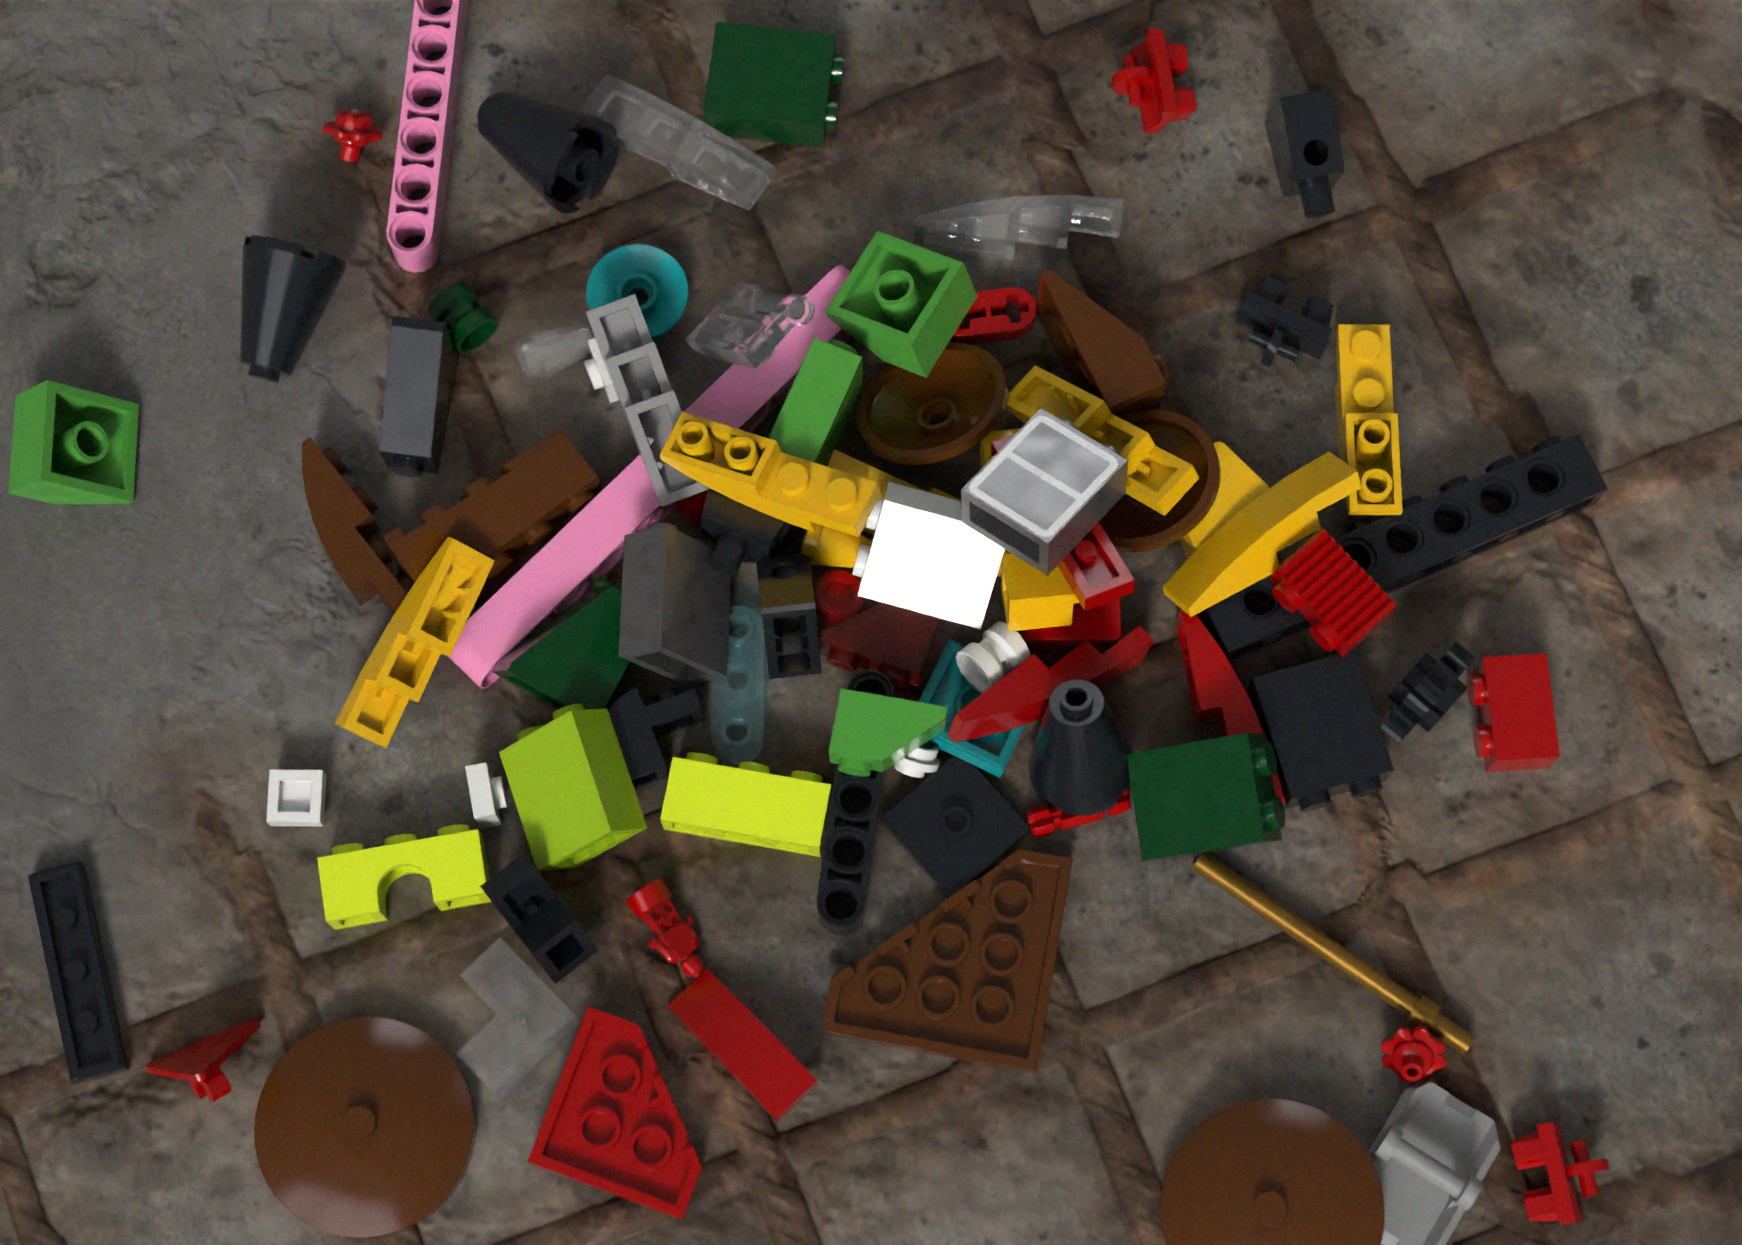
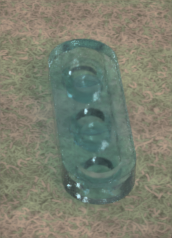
(746, 705)

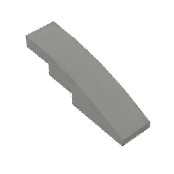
(642, 391)

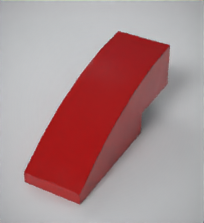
(743, 1045)

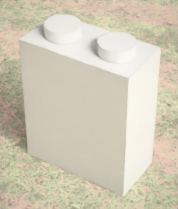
(927, 557)

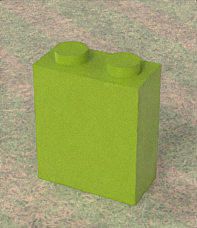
(572, 788)

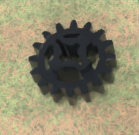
(1427, 692)

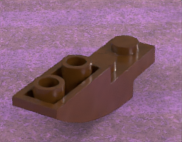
(344, 525)

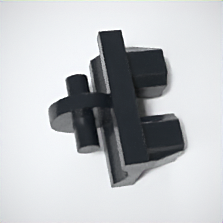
(1282, 329)

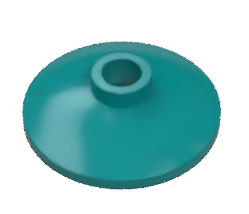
(646, 272)

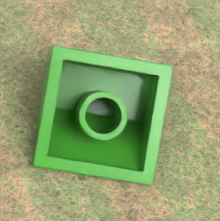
(903, 302)
(73, 446)

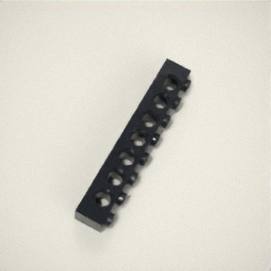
(1562, 464)

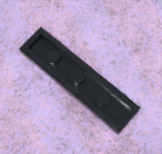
(78, 973)

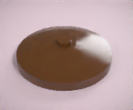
(365, 1127)
(1271, 1178)

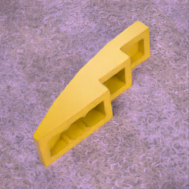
(1152, 473)
(1249, 541)
(413, 640)

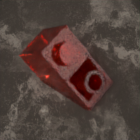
(883, 641)

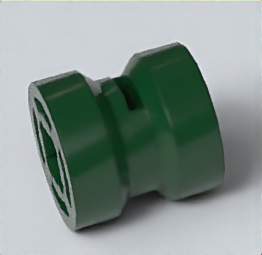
(463, 316)

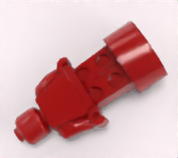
(673, 937)

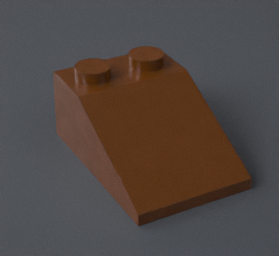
(1099, 349)

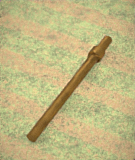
(1418, 1011)

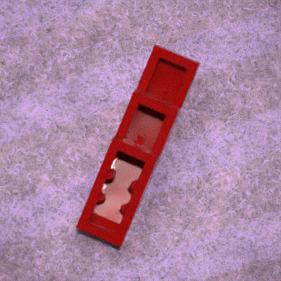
(1214, 684)
(1026, 690)

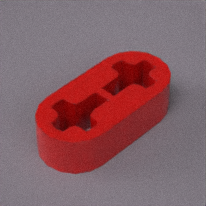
(997, 327)

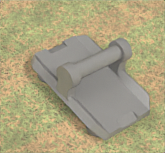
(1431, 1164)

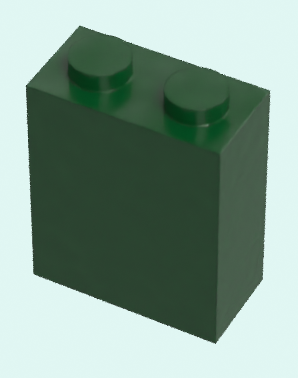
(773, 84)
(1205, 796)

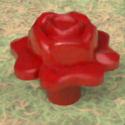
(352, 130)
(1413, 1053)

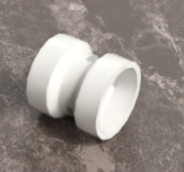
(993, 657)

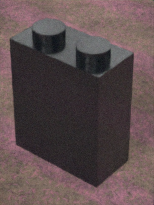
(1321, 731)

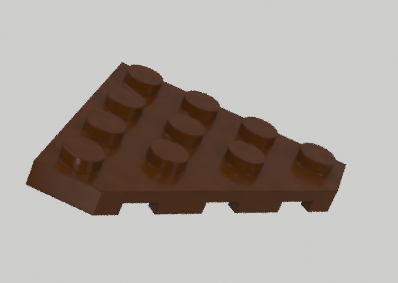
(967, 974)

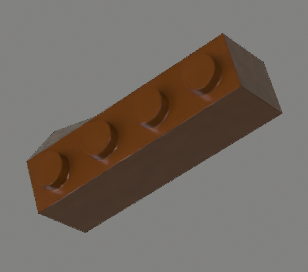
(505, 513)

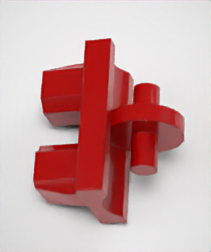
(1149, 82)
(1560, 1199)

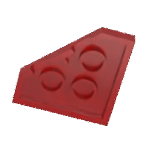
(617, 1121)

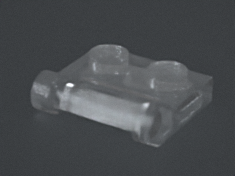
(741, 335)

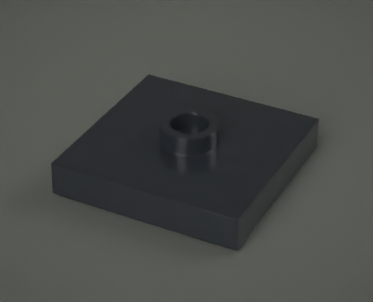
(955, 825)

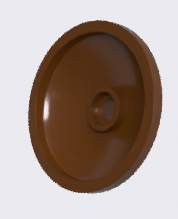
(936, 416)
(1140, 528)

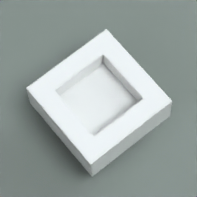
(598, 372)
(486, 795)
(296, 798)

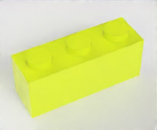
(746, 804)

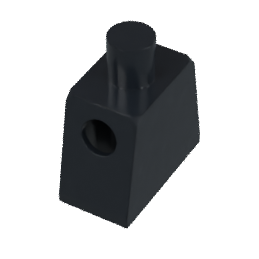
(1305, 132)
(739, 532)
(788, 592)

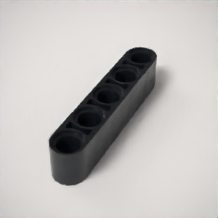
(852, 828)

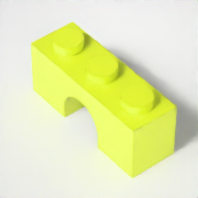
(358, 878)

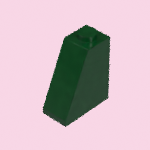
(573, 654)

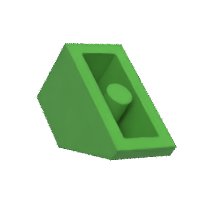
(880, 730)

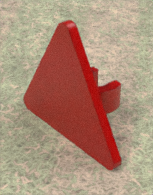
(202, 1059)

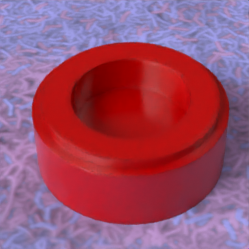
(838, 596)

